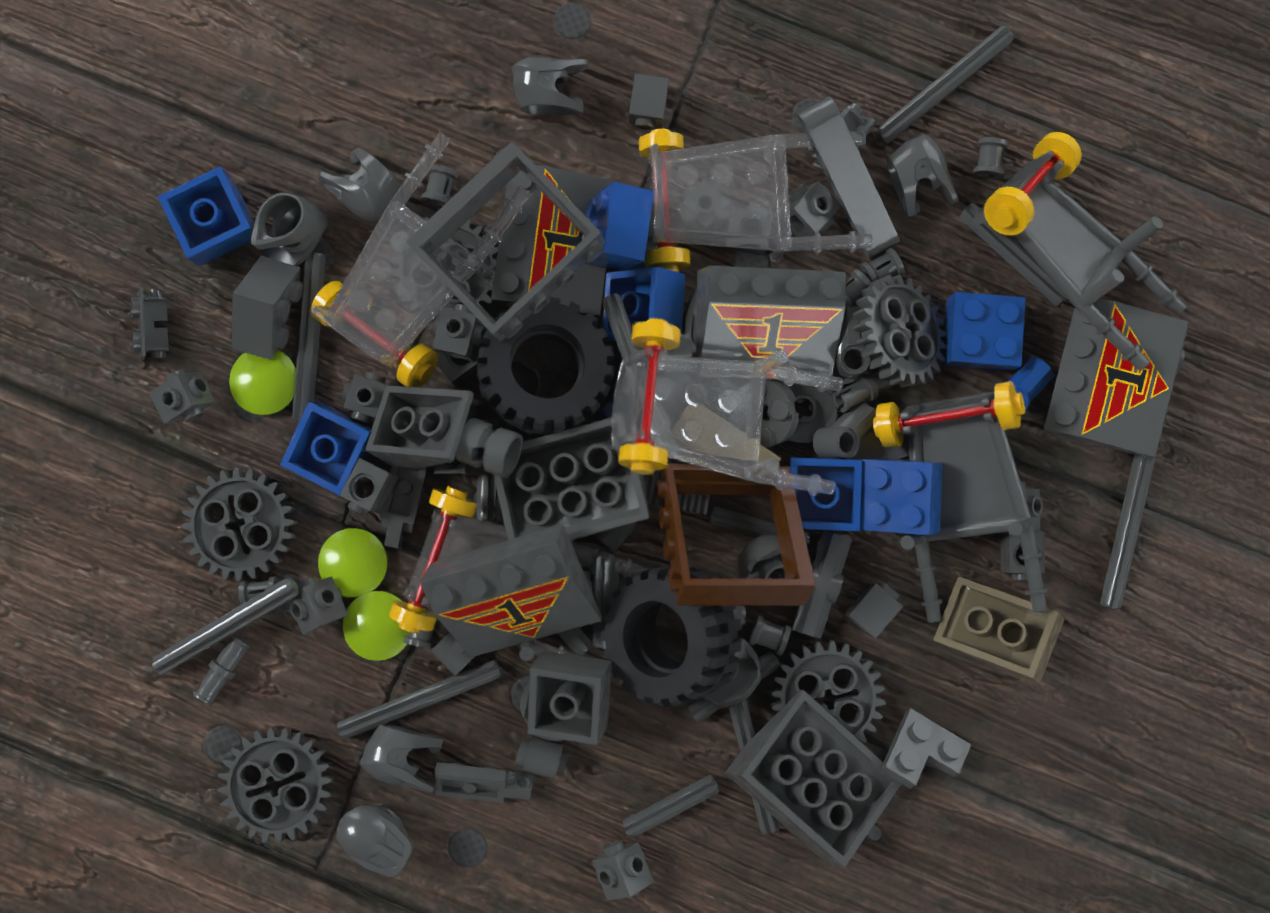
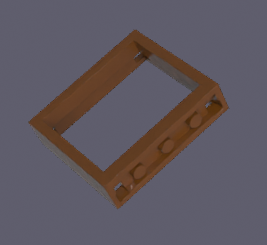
(797, 566)

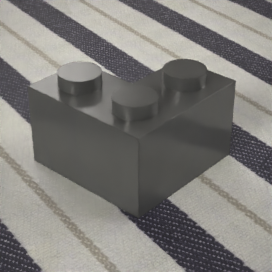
(263, 305)

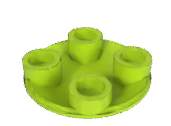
(263, 384)
(353, 561)
(370, 629)

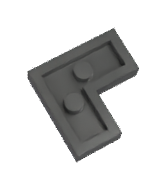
(922, 741)

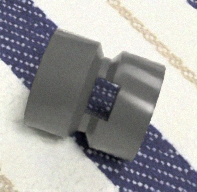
(489, 447)

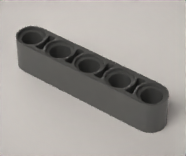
(848, 174)

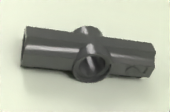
(827, 570)

